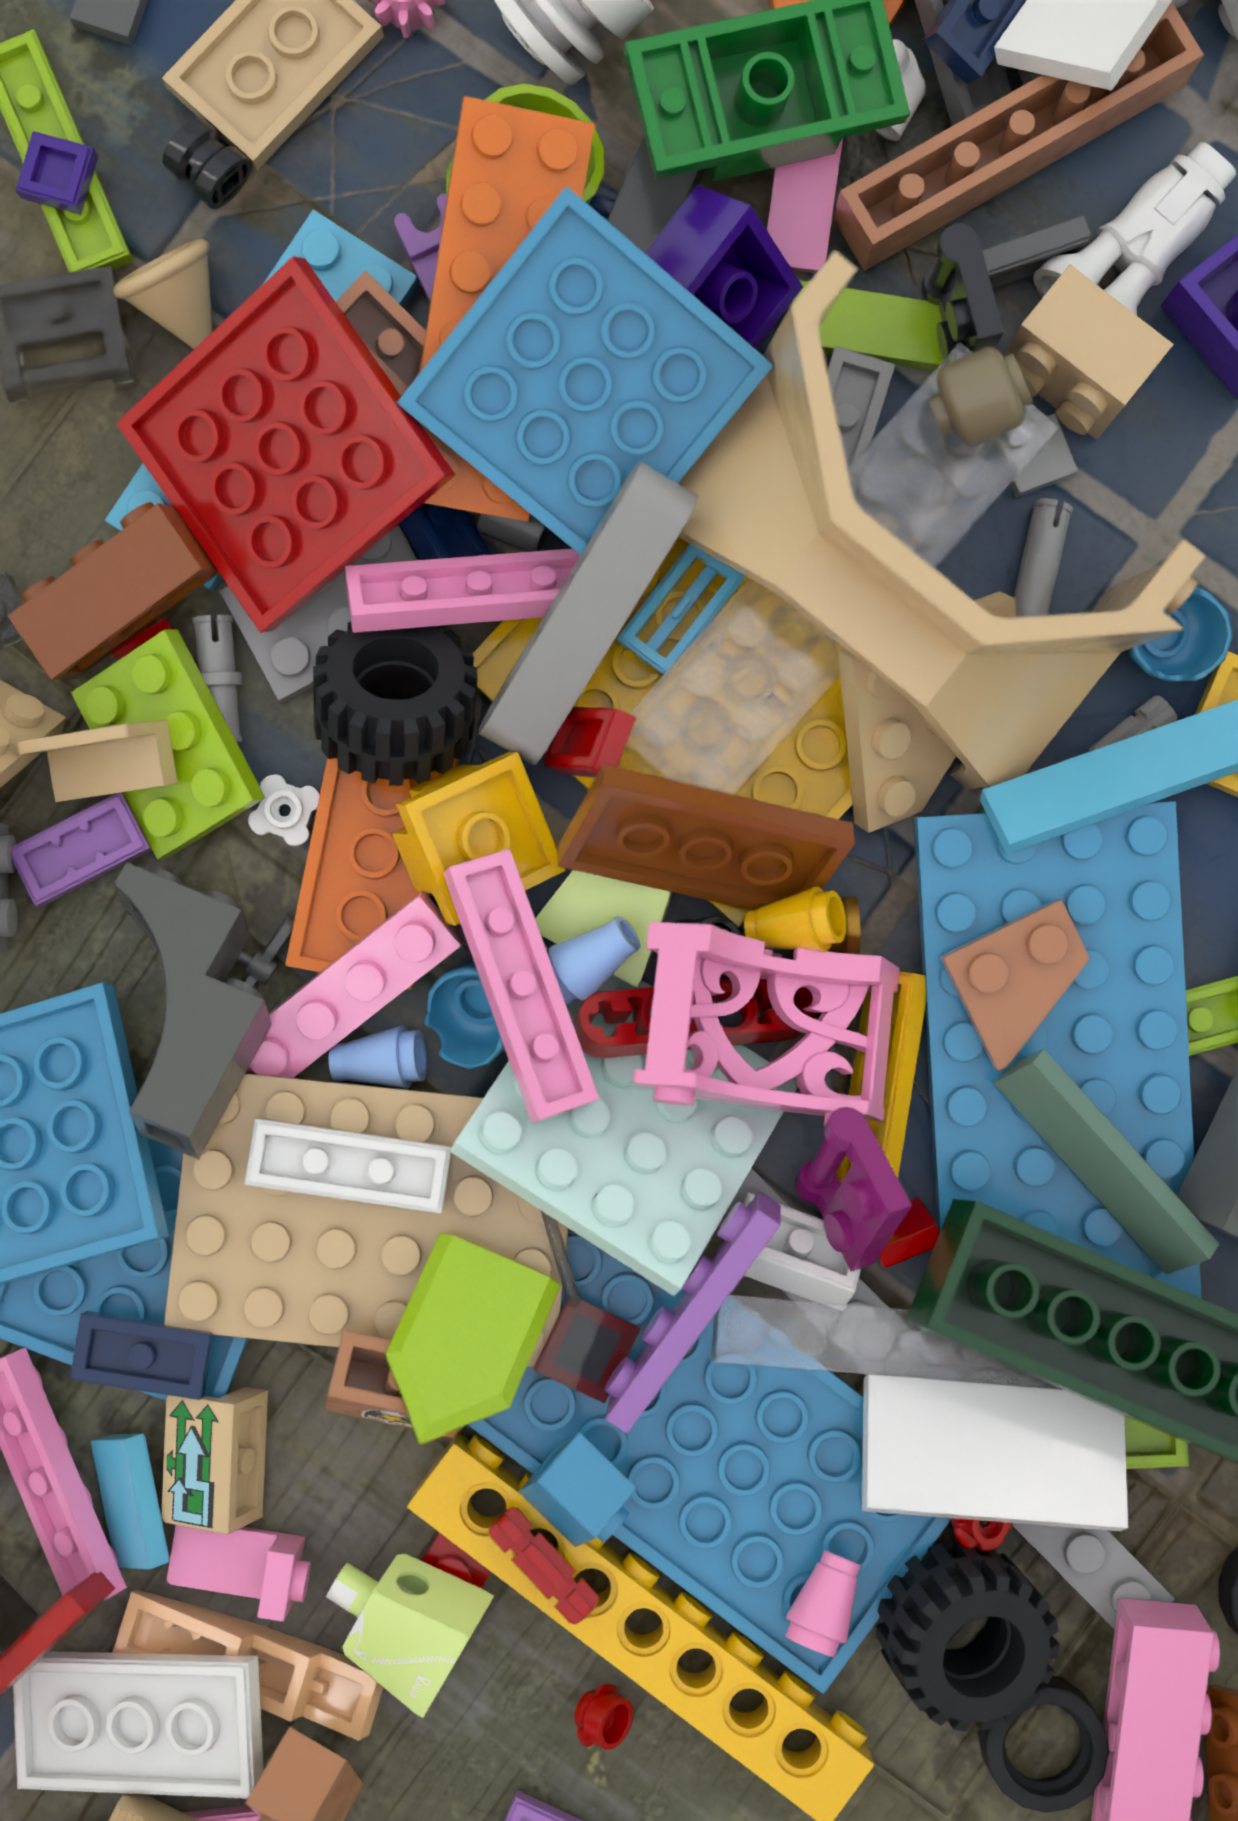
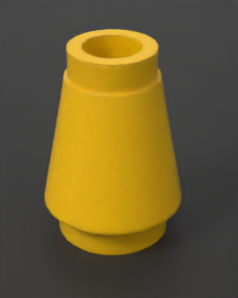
(800, 921)

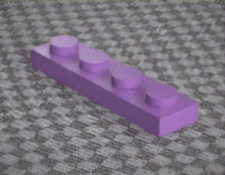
(706, 1289)

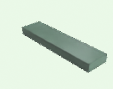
(1106, 1163)

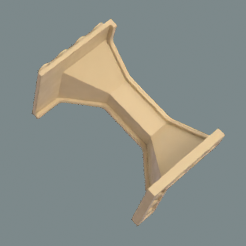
(786, 516)

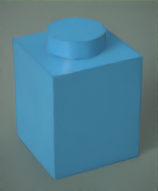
(579, 1492)

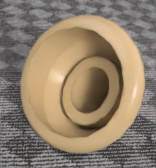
(174, 291)

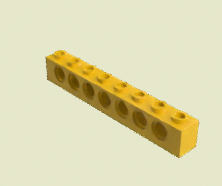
(812, 1779)

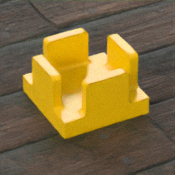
(471, 816)

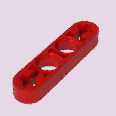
(619, 1004)

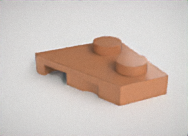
(1016, 977)

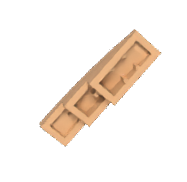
(293, 1673)

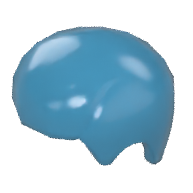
(1191, 651)
(463, 1018)

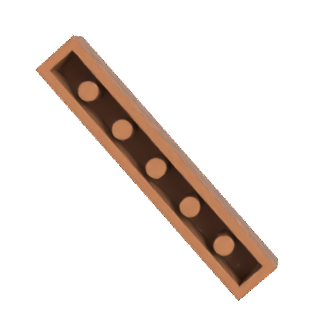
(1005, 146)

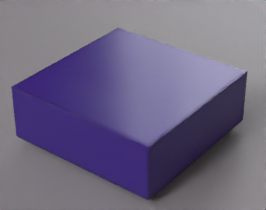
(57, 173)

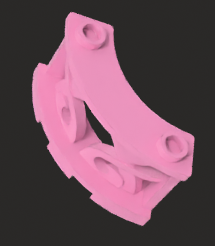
(689, 973)

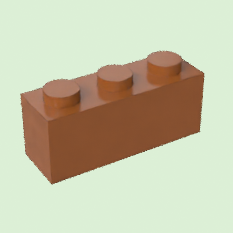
(112, 591)

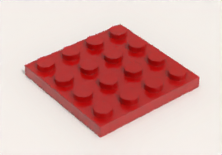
(284, 446)

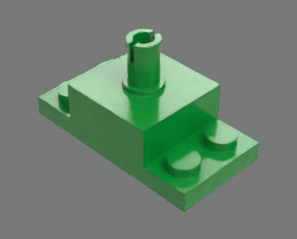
(765, 87)

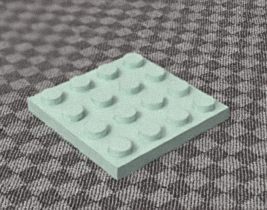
(624, 1169)

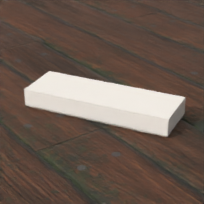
(348, 1165)

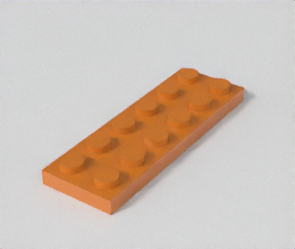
(500, 185)

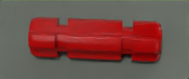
(543, 1565)

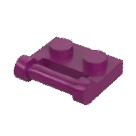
(869, 1201)

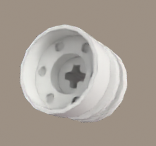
(554, 26)

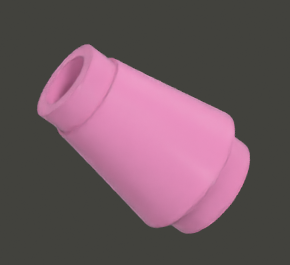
(824, 1605)

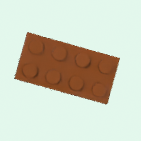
(700, 840)

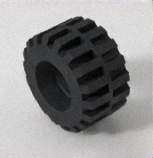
(394, 736)
(993, 1671)

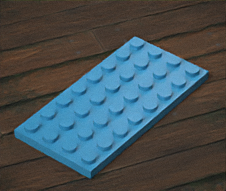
(1112, 1030)
(732, 1472)

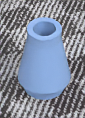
(591, 958)
(384, 1058)

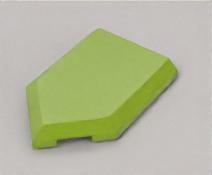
(466, 1336)

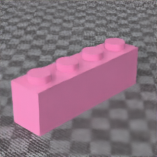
(1156, 1711)

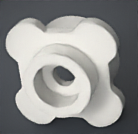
(291, 827)

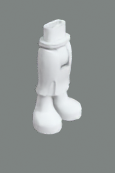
(1151, 229)

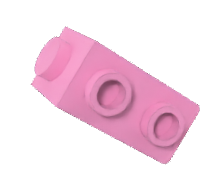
(242, 1564)

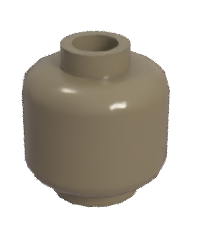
(980, 396)

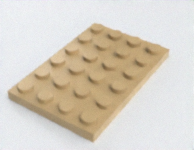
(320, 1264)

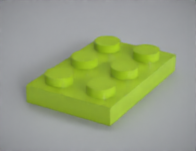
(211, 771)

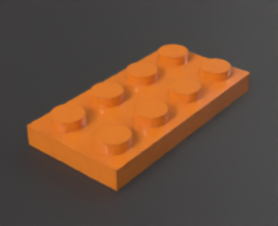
(351, 867)

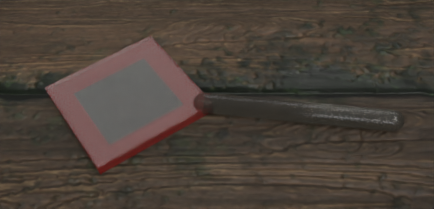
(585, 1338)

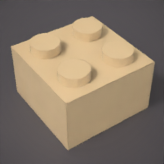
(1085, 353)

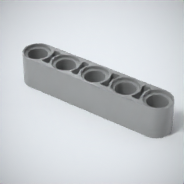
(588, 612)

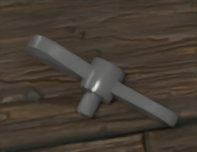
(261, 966)

